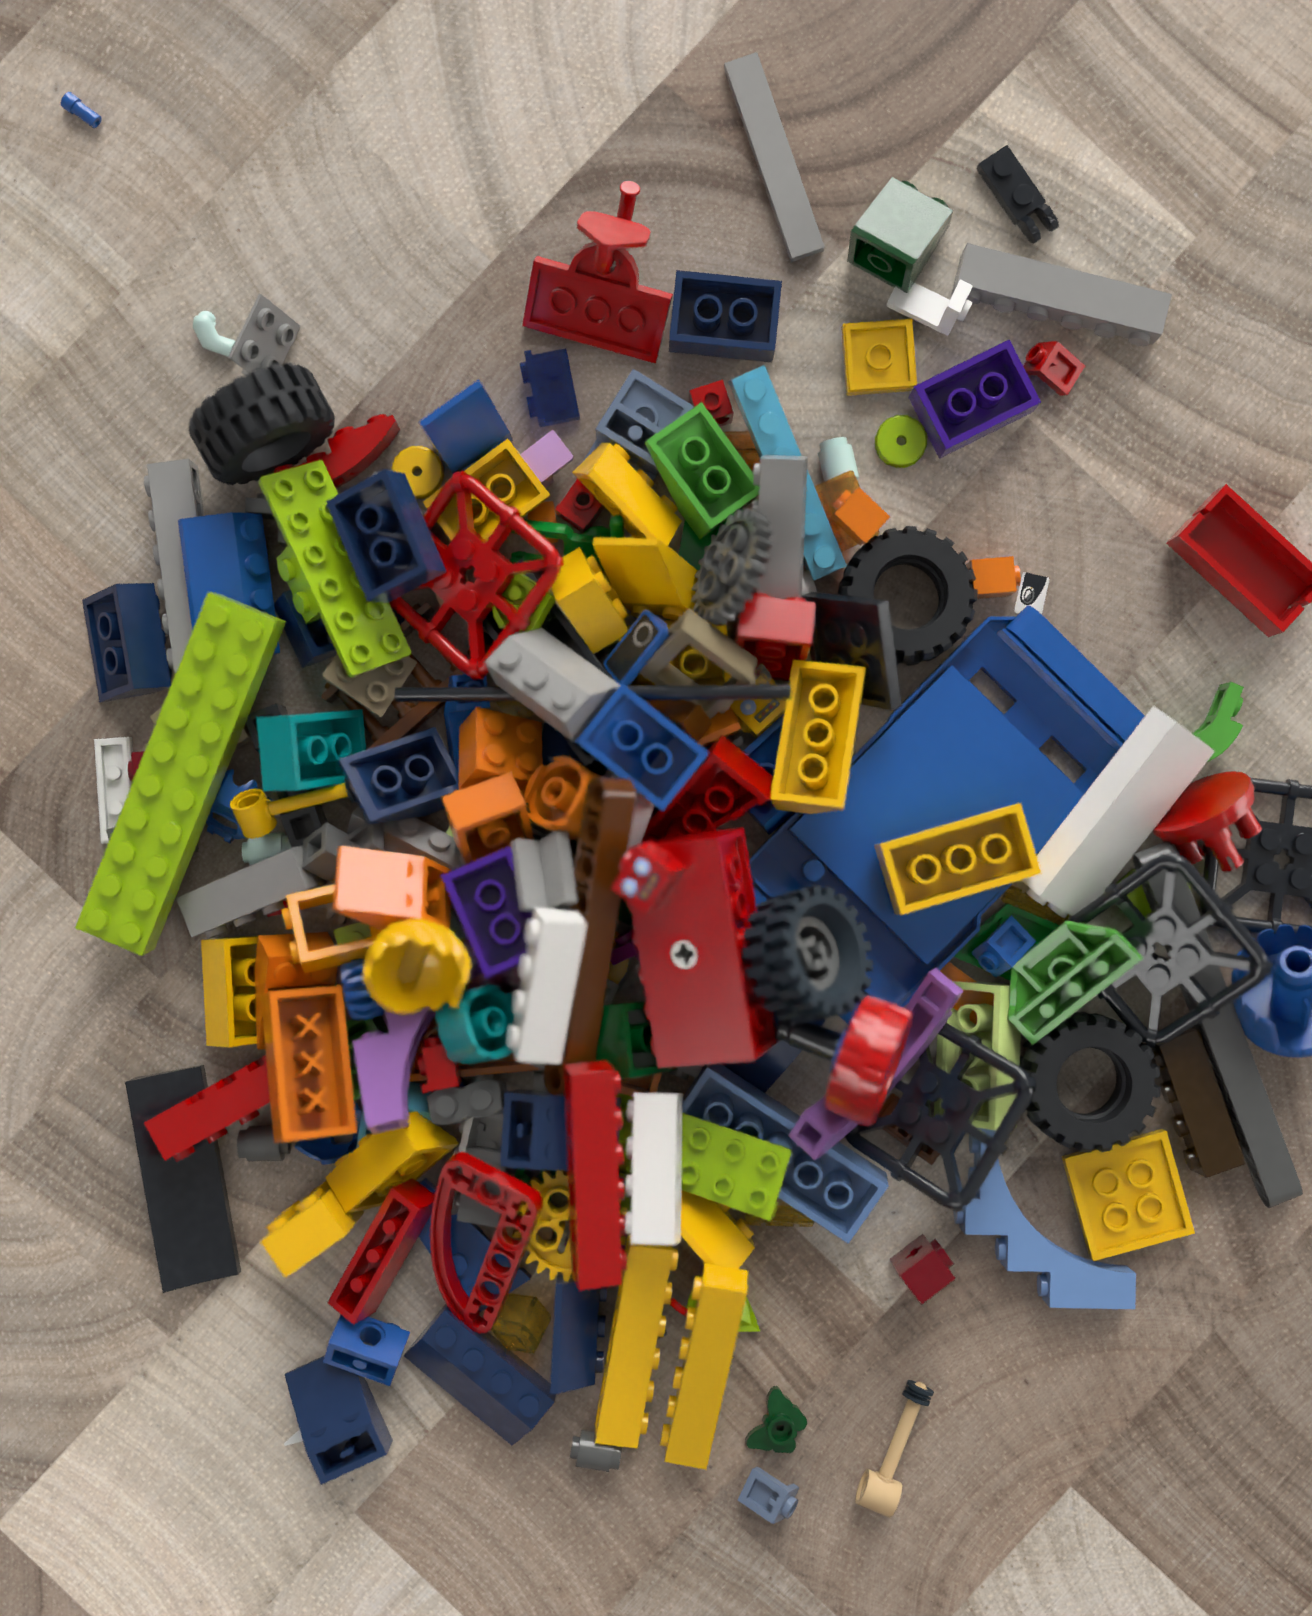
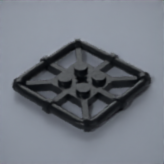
(1260, 869)
(1187, 951)
(947, 1130)

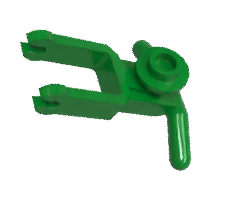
(571, 540)

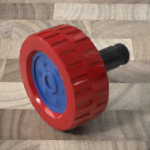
(861, 1057)

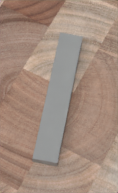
(774, 157)

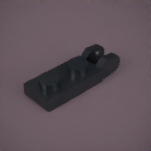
(1016, 193)

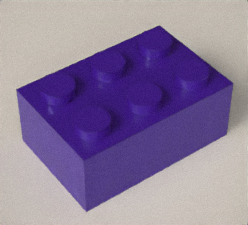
(974, 398)
(490, 911)

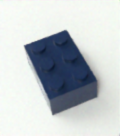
(725, 316)
(385, 536)

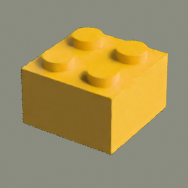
(590, 601)

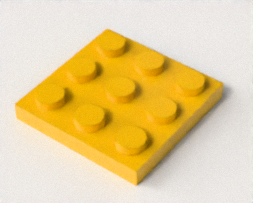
(1128, 1195)

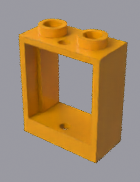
(324, 957)

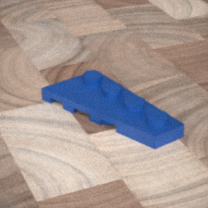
(469, 1250)

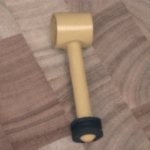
(878, 1488)

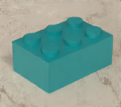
(306, 748)

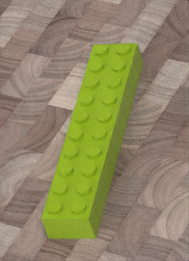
(180, 773)

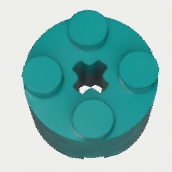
(478, 1026)

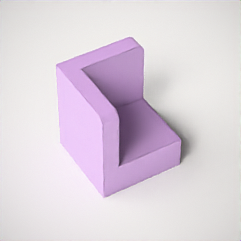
(547, 457)

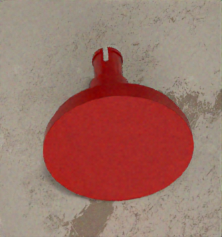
(1206, 813)

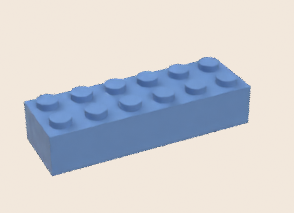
(831, 1190)

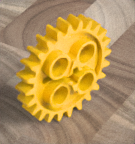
(551, 1216)

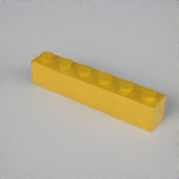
(633, 1344)
(705, 1365)

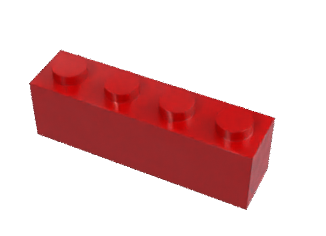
(382, 1251)

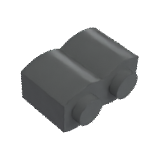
(461, 1103)

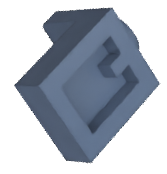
(769, 1496)

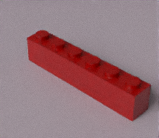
(593, 1174)

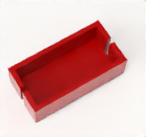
(1246, 561)

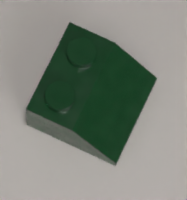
(626, 1041)

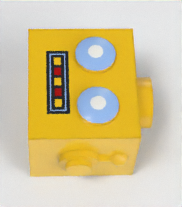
(758, 715)

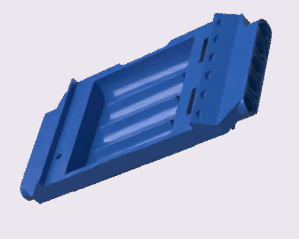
(946, 761)

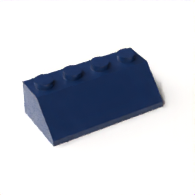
(482, 1375)

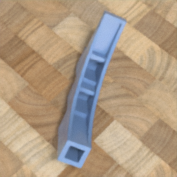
(1065, 1277)

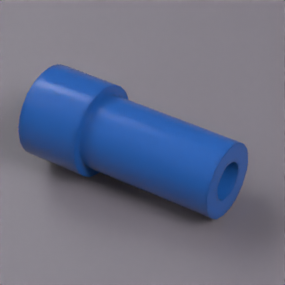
(75, 106)

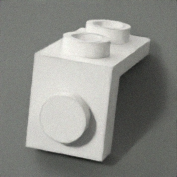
(931, 307)

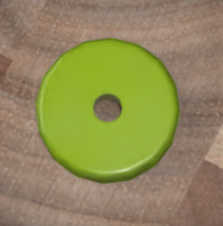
(900, 427)

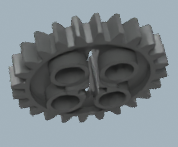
(732, 566)

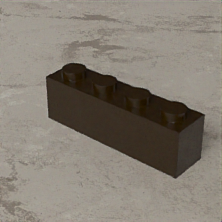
(1197, 1105)

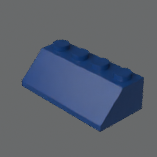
(226, 557)

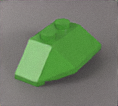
(1064, 975)

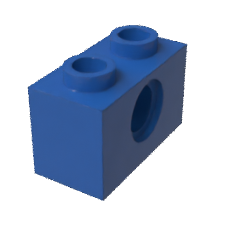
(372, 1362)

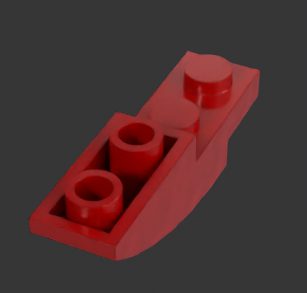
(354, 448)

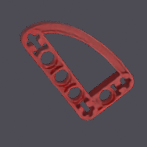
(509, 1205)

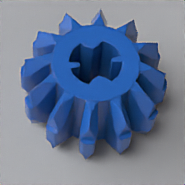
(357, 997)

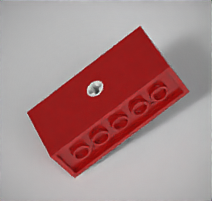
(694, 957)

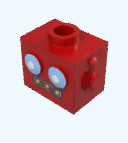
(647, 876)

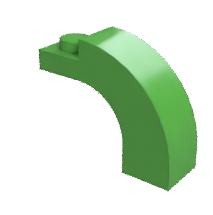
(1218, 729)

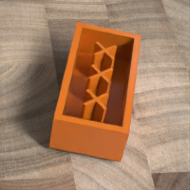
(308, 1064)

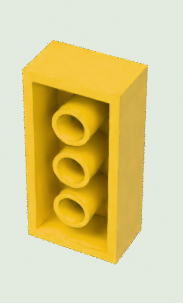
(957, 859)

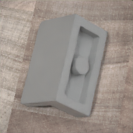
(544, 872)

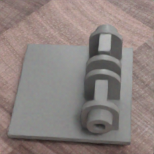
(264, 337)

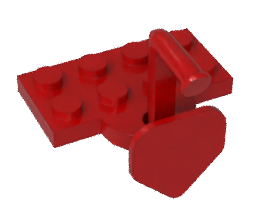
(600, 302)

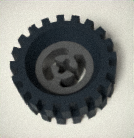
(808, 955)

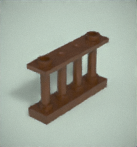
(410, 715)

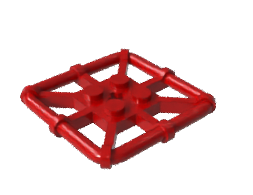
(492, 575)

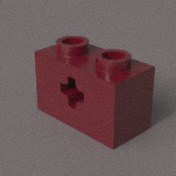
(923, 1267)

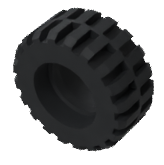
(261, 423)
(944, 568)
(1132, 1091)

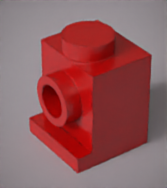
(576, 515)
(434, 1063)

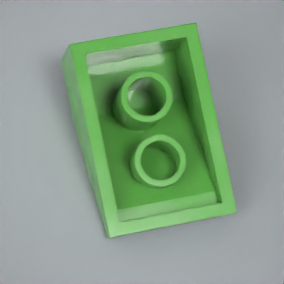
(702, 470)

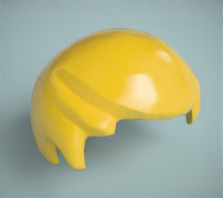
(416, 967)

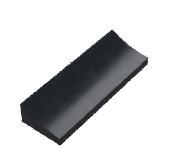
(184, 1197)

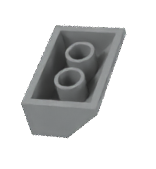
(551, 680)

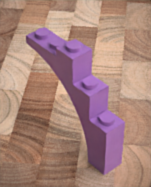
(387, 1061)

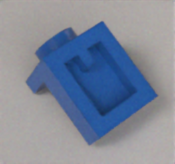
(1003, 947)

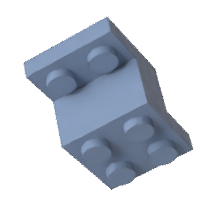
(637, 415)

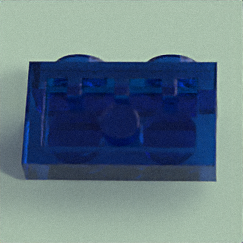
(551, 387)

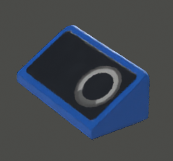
(636, 648)

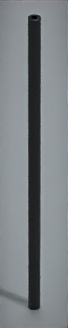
(670, 692)

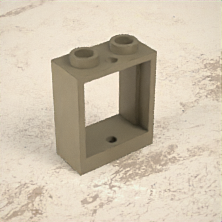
(710, 642)

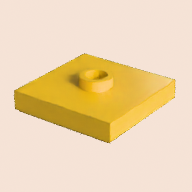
(879, 357)

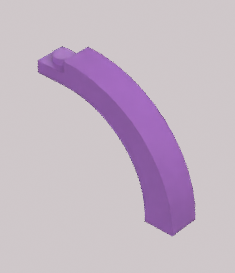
(931, 1008)

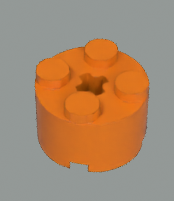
(558, 795)

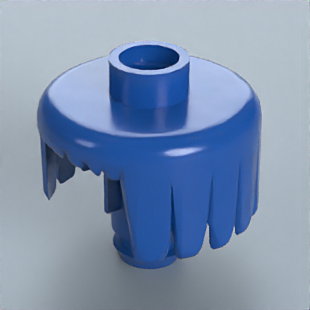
(1279, 1008)

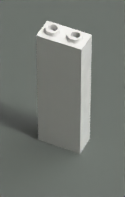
(1117, 813)

